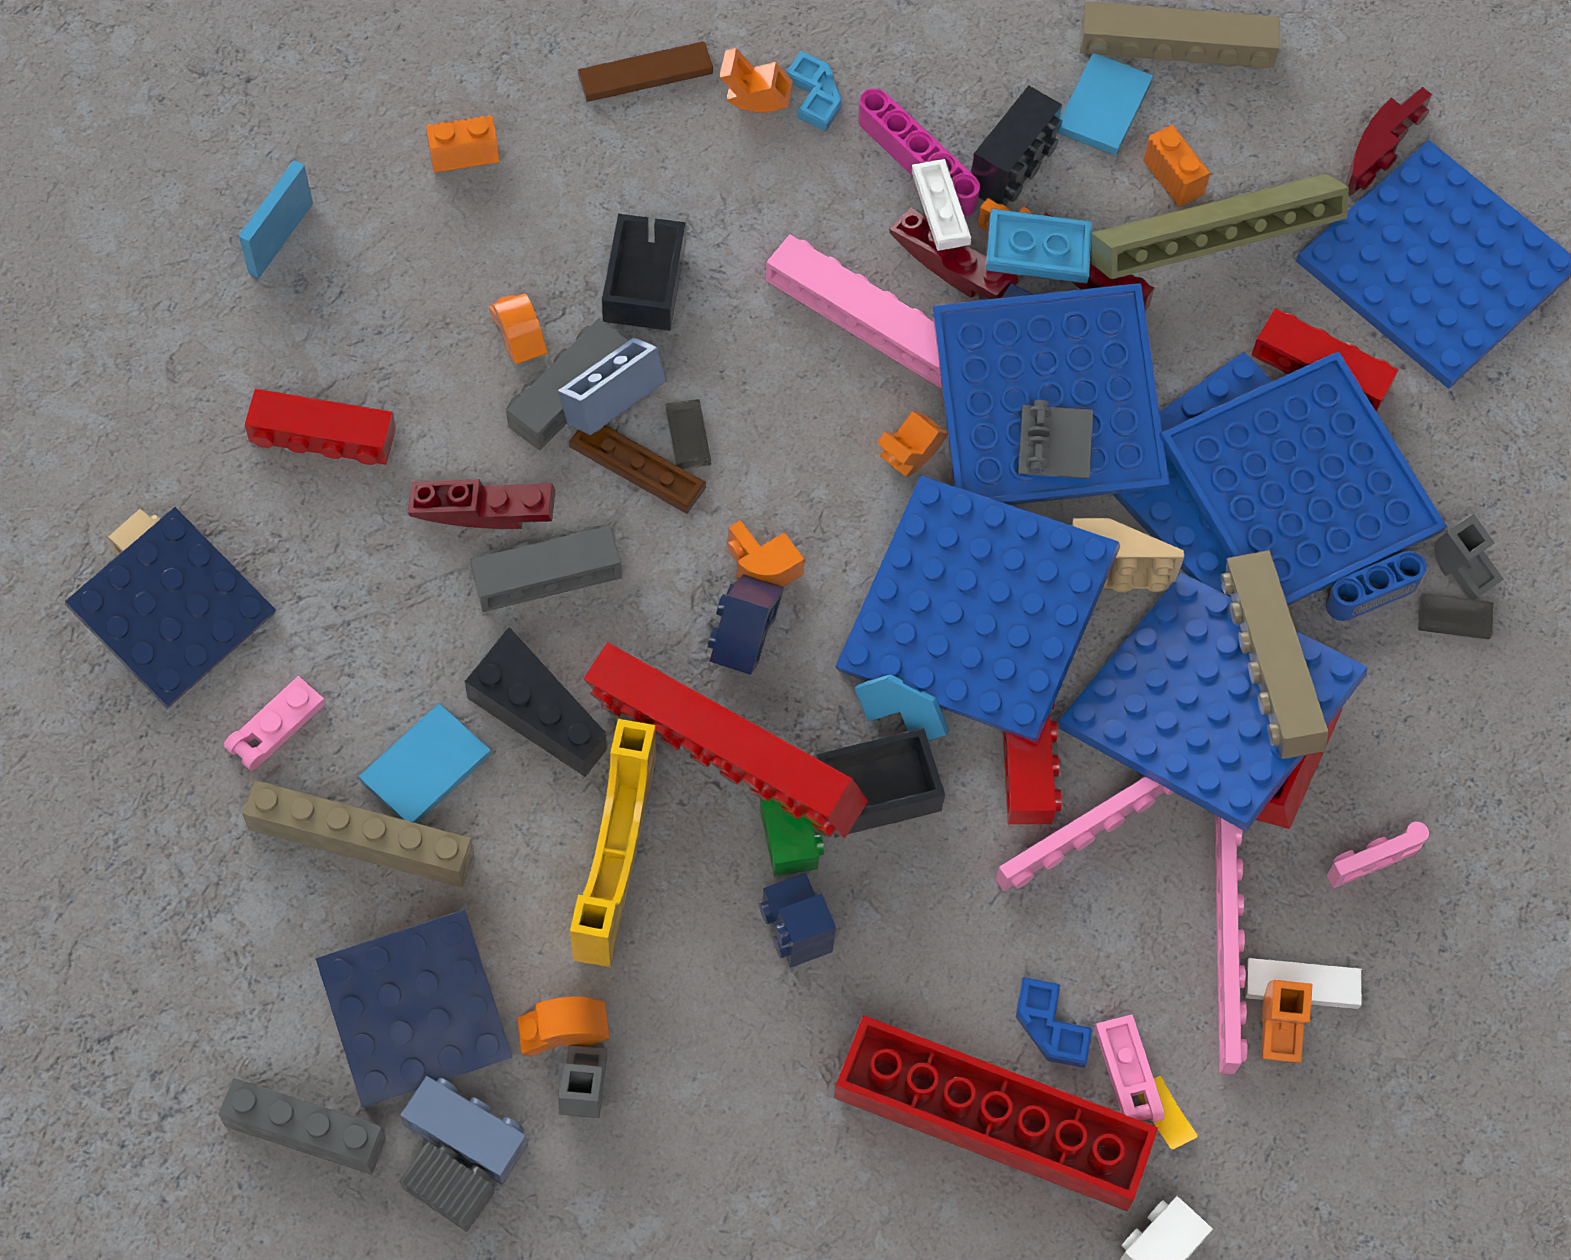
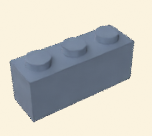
(612, 386)
(465, 1127)

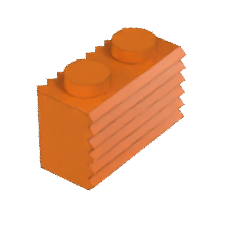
(462, 143)
(1176, 165)

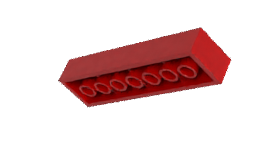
(726, 741)
(995, 1113)

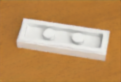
(941, 205)
(1331, 984)

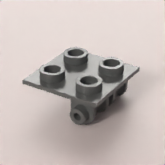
(1055, 441)

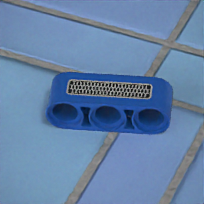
(1384, 573)

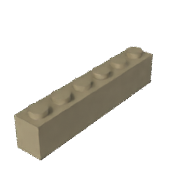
(1180, 35)
(1275, 655)
(358, 833)

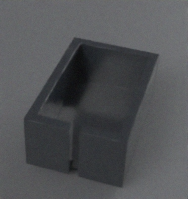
(1017, 146)
(643, 274)
(893, 775)

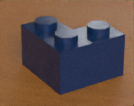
(746, 617)
(799, 920)

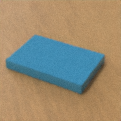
(1104, 103)
(276, 219)
(1038, 246)
(425, 765)

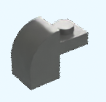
(1463, 555)
(582, 1082)

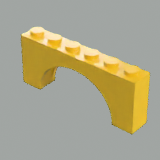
(603, 900)

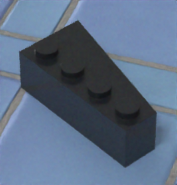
(534, 703)

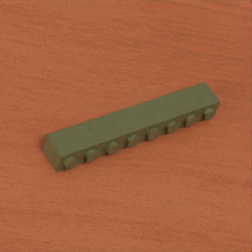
(1219, 226)

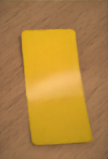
(1175, 1126)

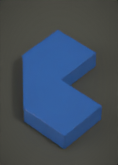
(1055, 1039)

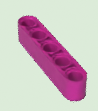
(910, 140)

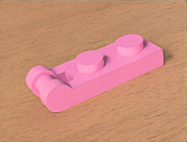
(275, 723)
(1377, 855)
(1129, 1068)

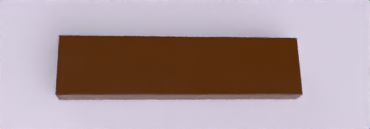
(645, 71)
(640, 467)

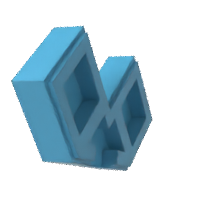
(823, 98)
(889, 696)

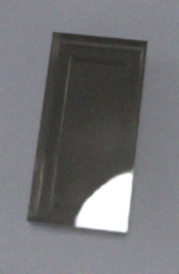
(688, 434)
(1455, 616)

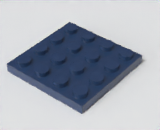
(170, 607)
(413, 1007)

